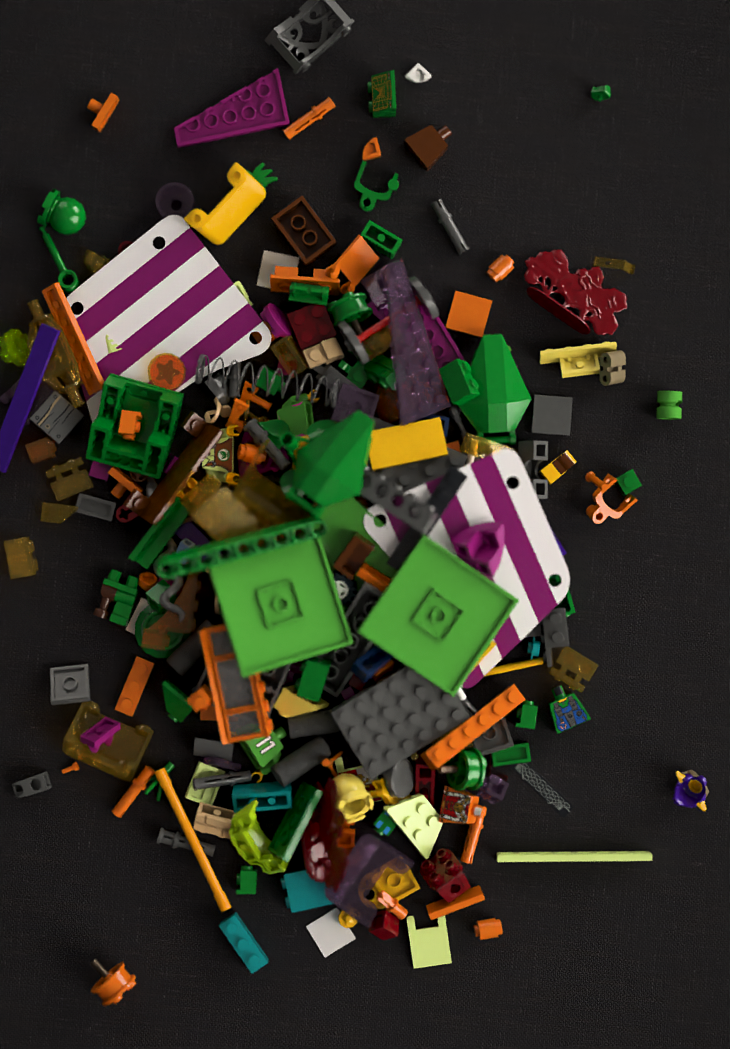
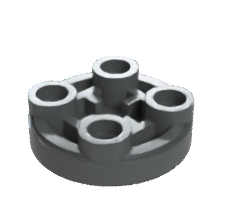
(400, 779)

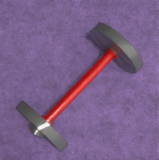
(353, 342)

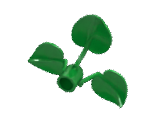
(281, 436)

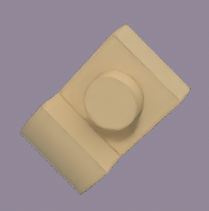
(325, 352)

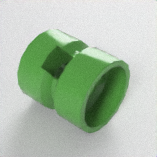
(669, 405)

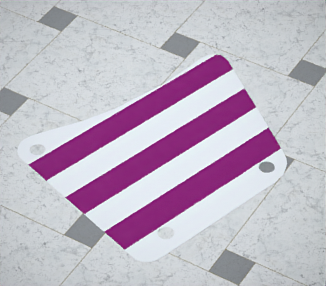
(165, 304)
(528, 551)

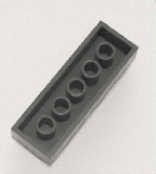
(343, 658)

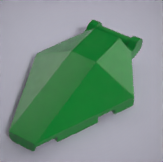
(501, 391)
(333, 464)

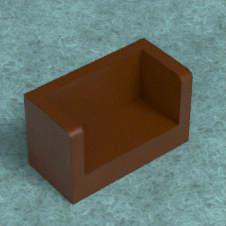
(354, 555)

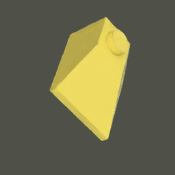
(291, 705)

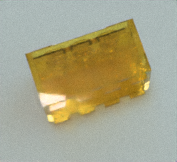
(217, 512)

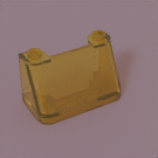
(119, 758)

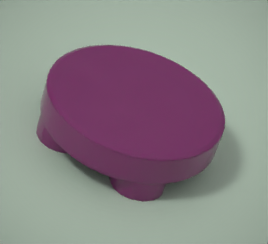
(277, 320)

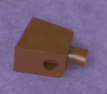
(428, 145)

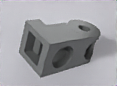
(32, 785)

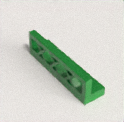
(160, 535)

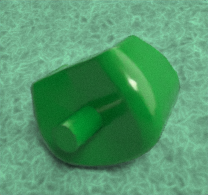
(601, 93)

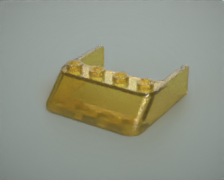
(266, 499)

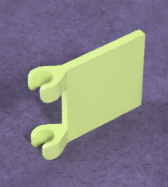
(429, 944)

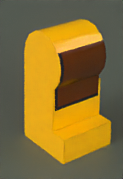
(558, 467)

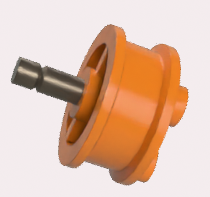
(112, 982)

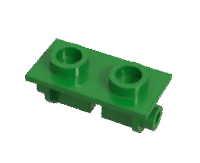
(308, 293)

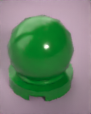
(63, 214)

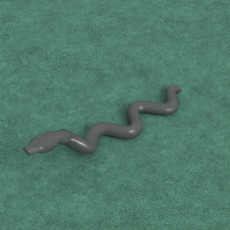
(178, 580)

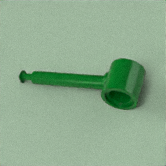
(64, 273)

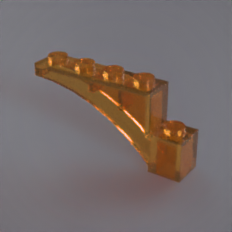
(156, 635)

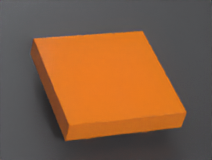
(468, 314)

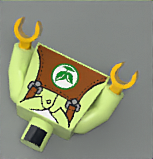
(221, 457)

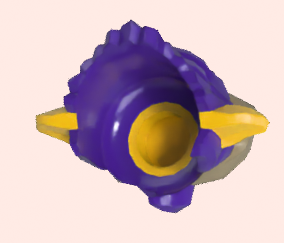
(690, 790)

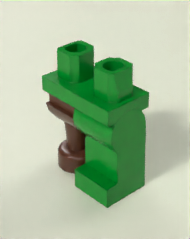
(118, 592)

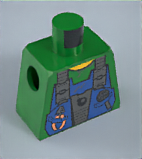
(566, 710)

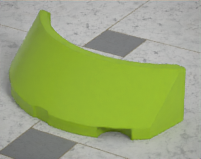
(252, 842)

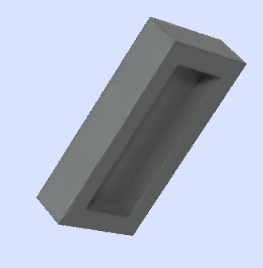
(96, 507)

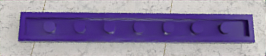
(26, 392)

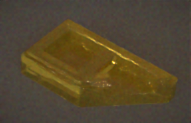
(56, 512)

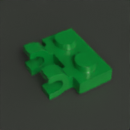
(356, 374)

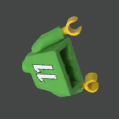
(264, 751)

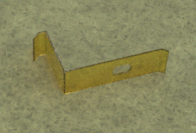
(615, 263)

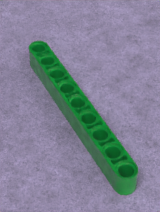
(232, 544)

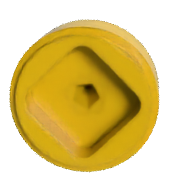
(346, 920)

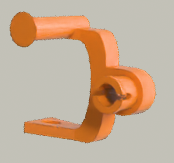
(240, 406)
(601, 511)

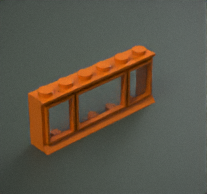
(237, 700)

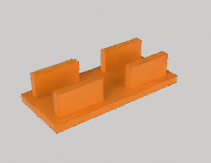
(285, 275)

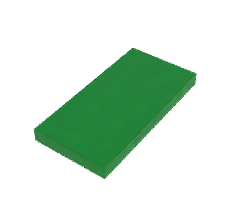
(295, 821)

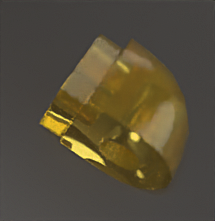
(94, 261)

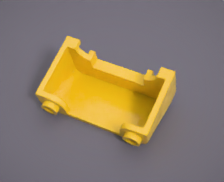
(231, 210)

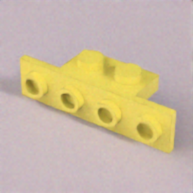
(577, 360)

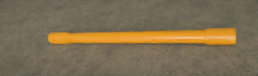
(219, 895)

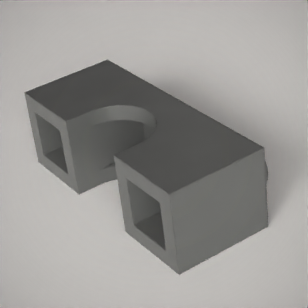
(531, 455)

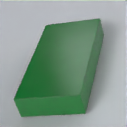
(517, 754)

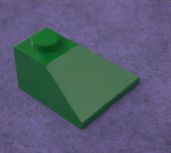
(176, 702)

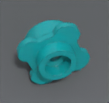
(533, 648)

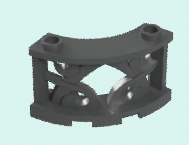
(282, 32)

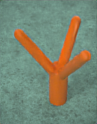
(329, 762)

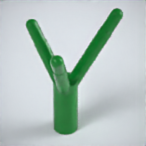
(169, 766)

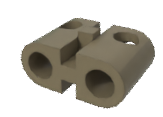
(612, 367)

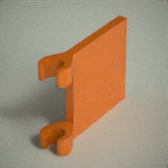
(353, 263)

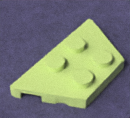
(417, 822)

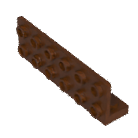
(175, 480)

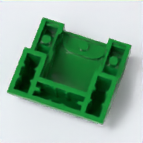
(158, 427)

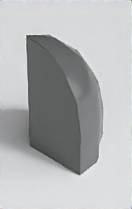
(216, 388)

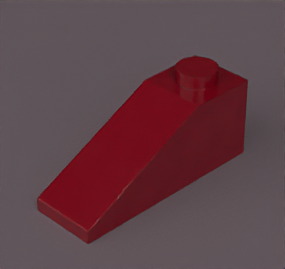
(424, 779)

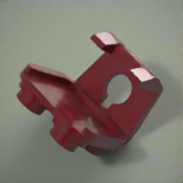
(442, 872)

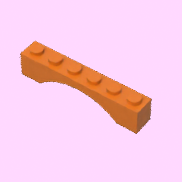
(472, 727)

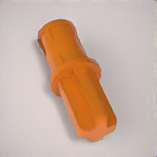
(392, 905)

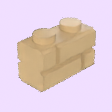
(213, 820)

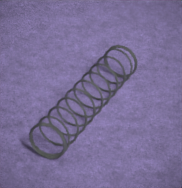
(199, 375)

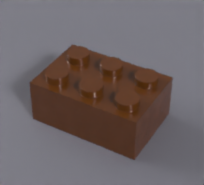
(304, 231)

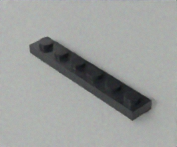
(440, 500)

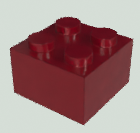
(311, 325)

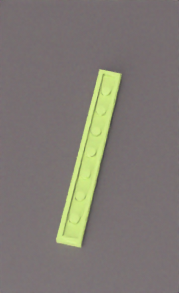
(573, 856)

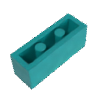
(268, 794)
(243, 942)

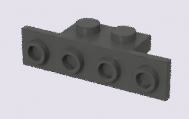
(554, 633)

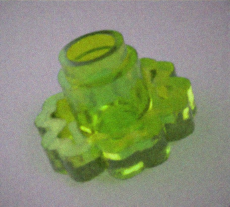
(14, 347)

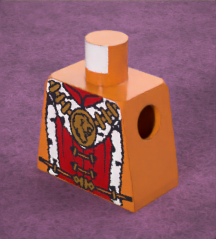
(460, 807)

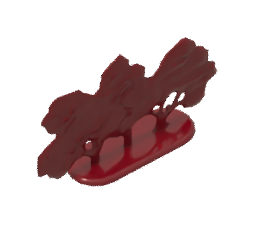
(580, 291)
(321, 853)

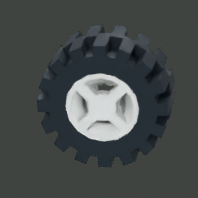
(350, 587)

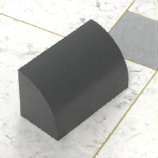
(213, 748)

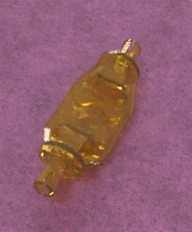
(62, 361)

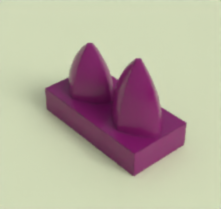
(99, 733)

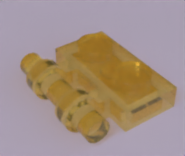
(72, 484)
(576, 663)

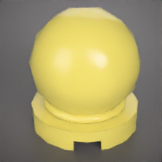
(352, 797)

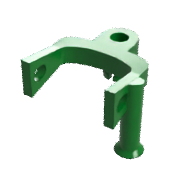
(372, 196)

